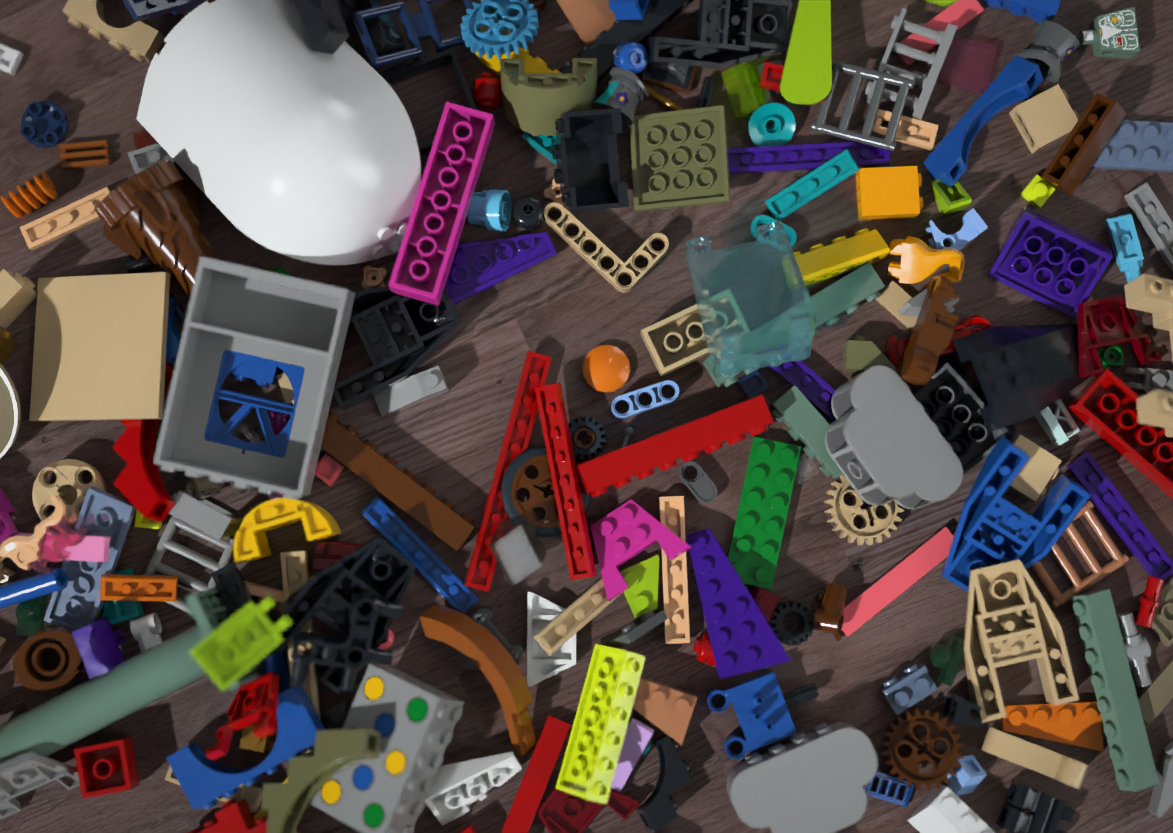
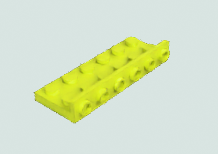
(600, 723)

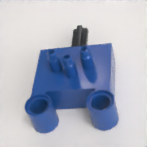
(760, 710)

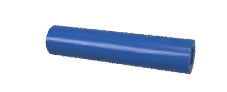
(32, 587)

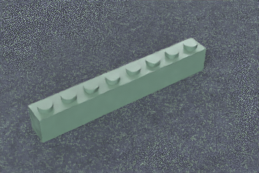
(828, 305)
(1114, 690)

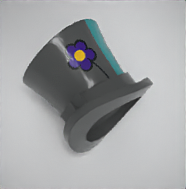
(1050, 49)
(622, 92)

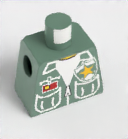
(1113, 35)

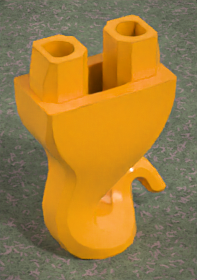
(921, 261)

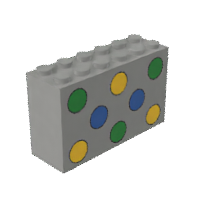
(415, 730)

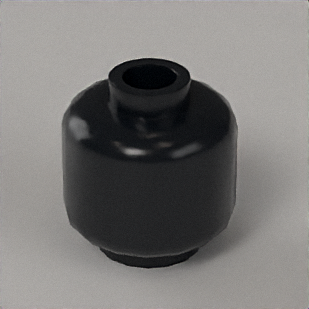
(531, 220)

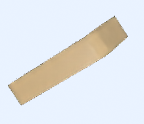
(603, 252)

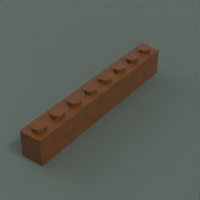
(396, 484)

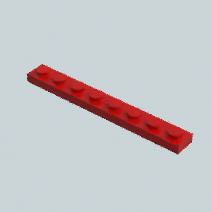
(565, 481)

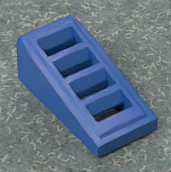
(885, 796)

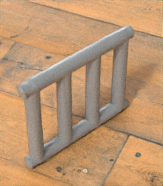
(166, 543)

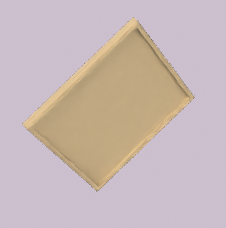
(100, 347)

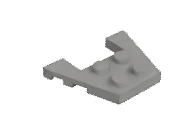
(28, 773)

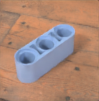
(655, 393)

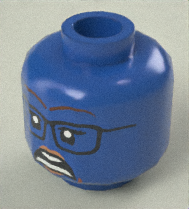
(631, 57)

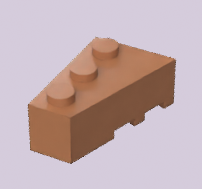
(665, 707)

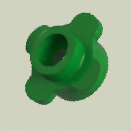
(1117, 354)

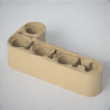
(1035, 757)

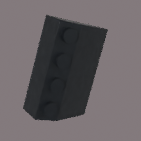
(953, 405)

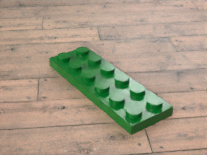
(763, 510)

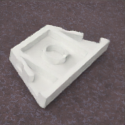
(539, 663)

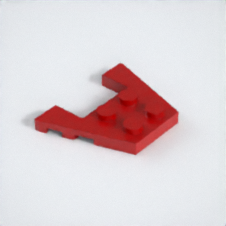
(253, 703)

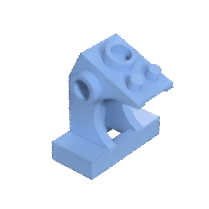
(971, 227)

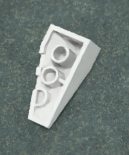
(465, 782)

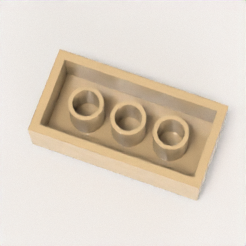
(676, 340)

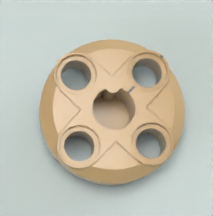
(67, 486)

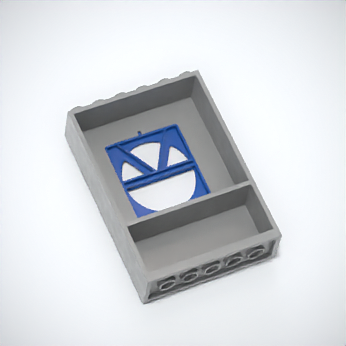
(241, 318)

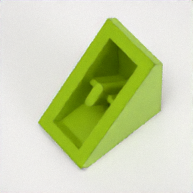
(950, 198)

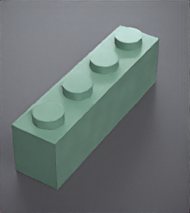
(807, 426)

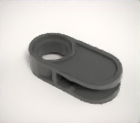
(702, 486)

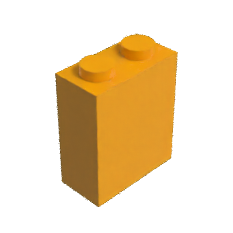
(888, 193)

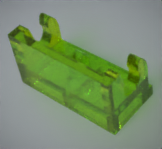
(743, 89)

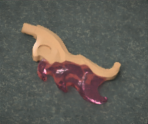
(45, 544)

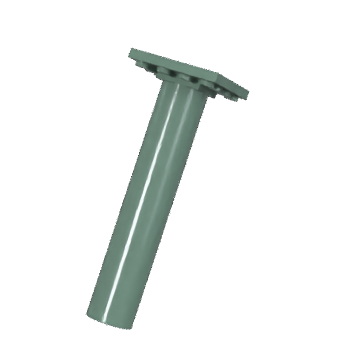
(121, 690)

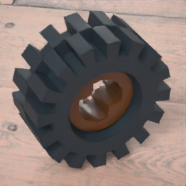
(593, 429)

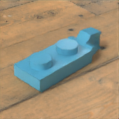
(1125, 245)

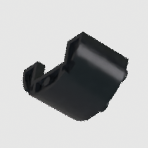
(589, 160)

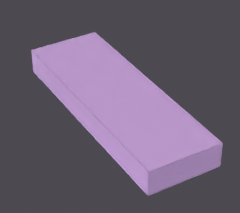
(634, 743)

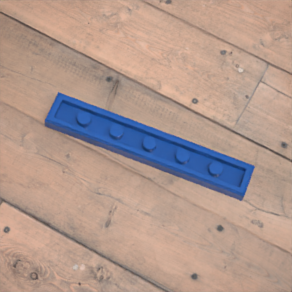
(419, 553)

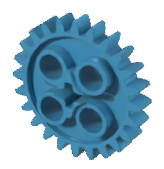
(499, 27)

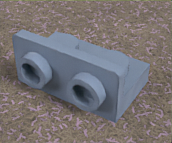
(908, 688)

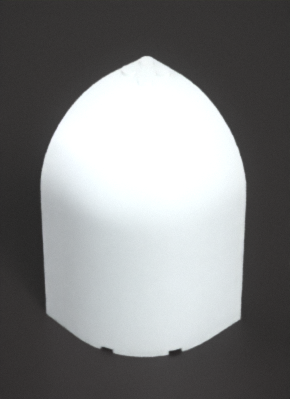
(282, 136)

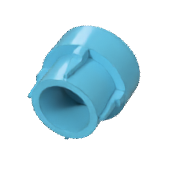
(491, 209)

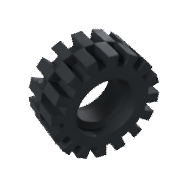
(802, 612)

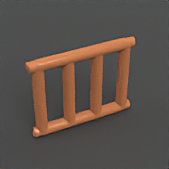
(1098, 571)

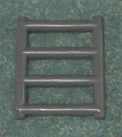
(864, 137)

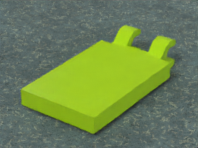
(239, 643)

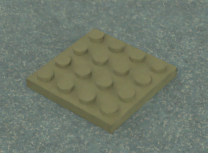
(680, 159)

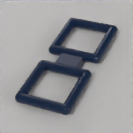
(417, 27)

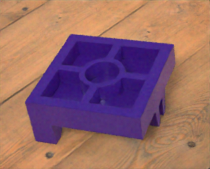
(99, 646)

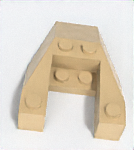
(1008, 626)

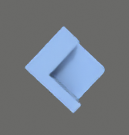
(967, 776)

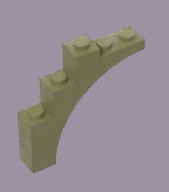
(308, 774)

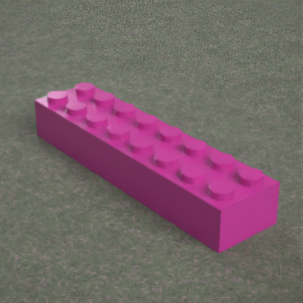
(442, 203)

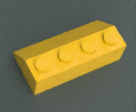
(841, 256)

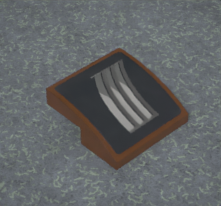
(673, 77)

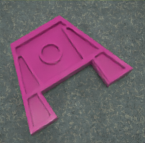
(625, 535)

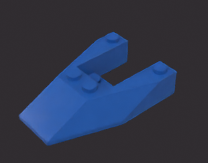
(999, 531)

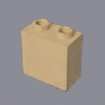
(1045, 118)
(15, 296)
(1036, 472)

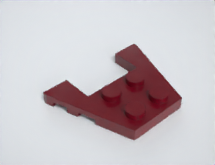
(1107, 324)
(572, 814)

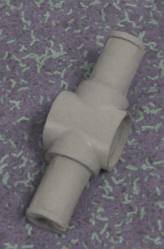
(1136, 649)

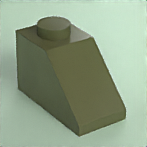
(862, 355)

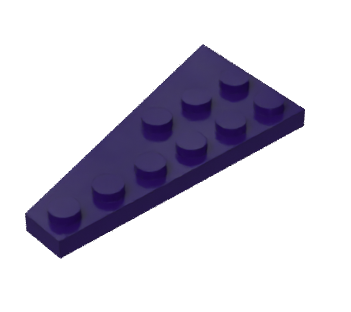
(488, 263)
(734, 621)

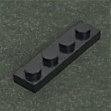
(233, 589)

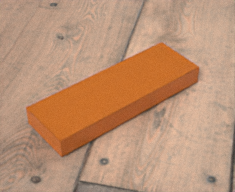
(138, 587)

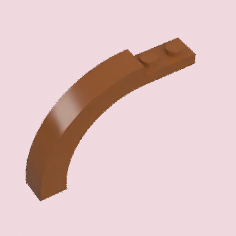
(494, 662)

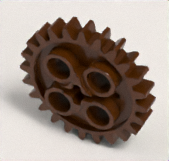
(909, 767)

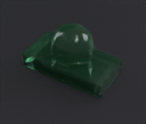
(31, 616)
(948, 659)

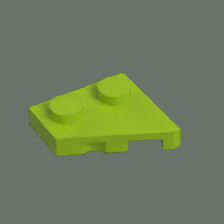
(643, 585)

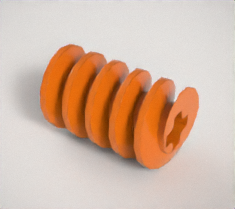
(31, 196)

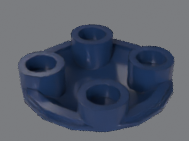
(44, 124)

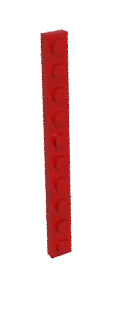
(514, 442)

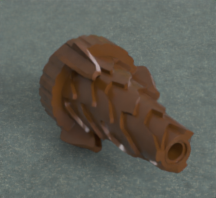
(158, 216)

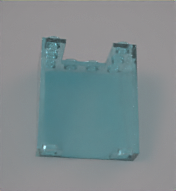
(751, 302)

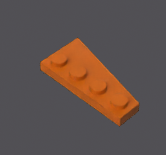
(1065, 723)

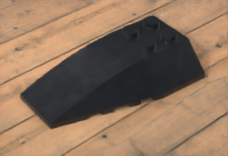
(1022, 368)

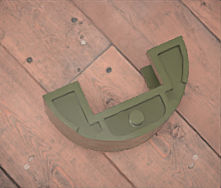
(537, 100)

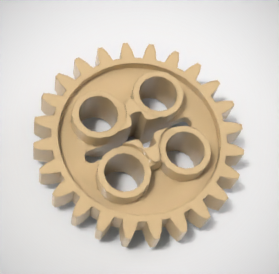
(844, 515)

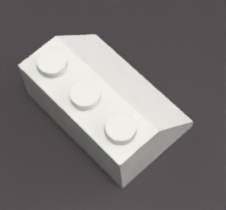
(946, 813)

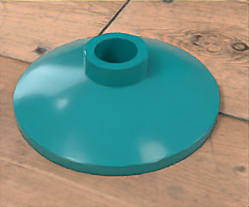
(779, 132)

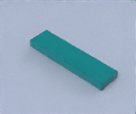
(812, 185)

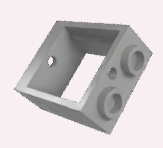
(205, 515)

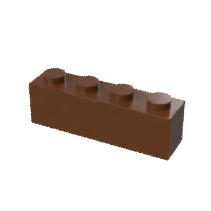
(1084, 144)

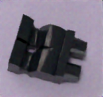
(1043, 808)

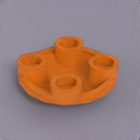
(606, 368)

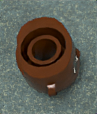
(31, 665)

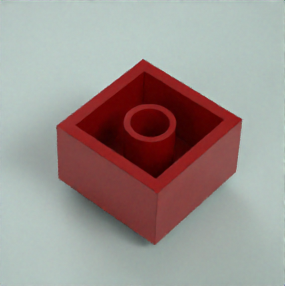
(107, 767)

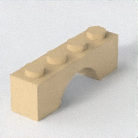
(137, 38)

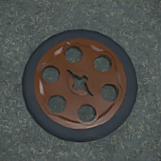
(515, 478)

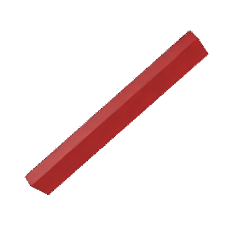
(536, 776)

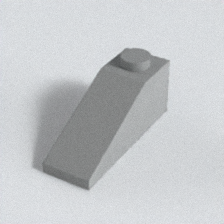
(411, 391)
(1163, 792)

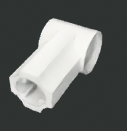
(146, 630)

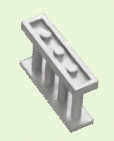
(934, 60)

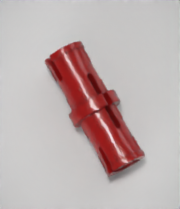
(1149, 601)

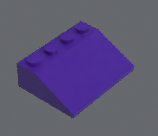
(1050, 262)

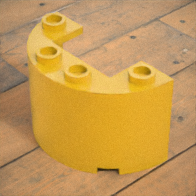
(251, 538)

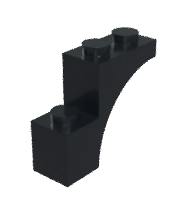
(673, 773)

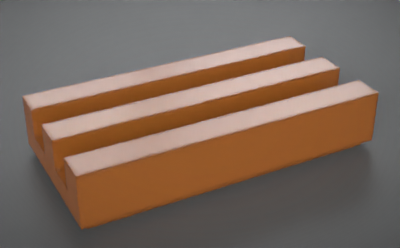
(84, 145)

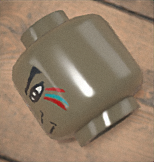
(203, 486)

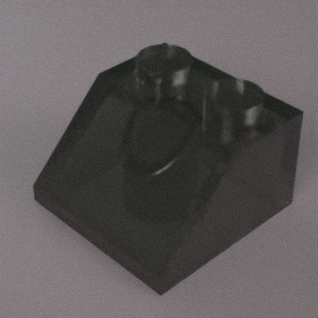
(517, 548)

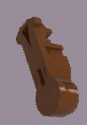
(930, 334)

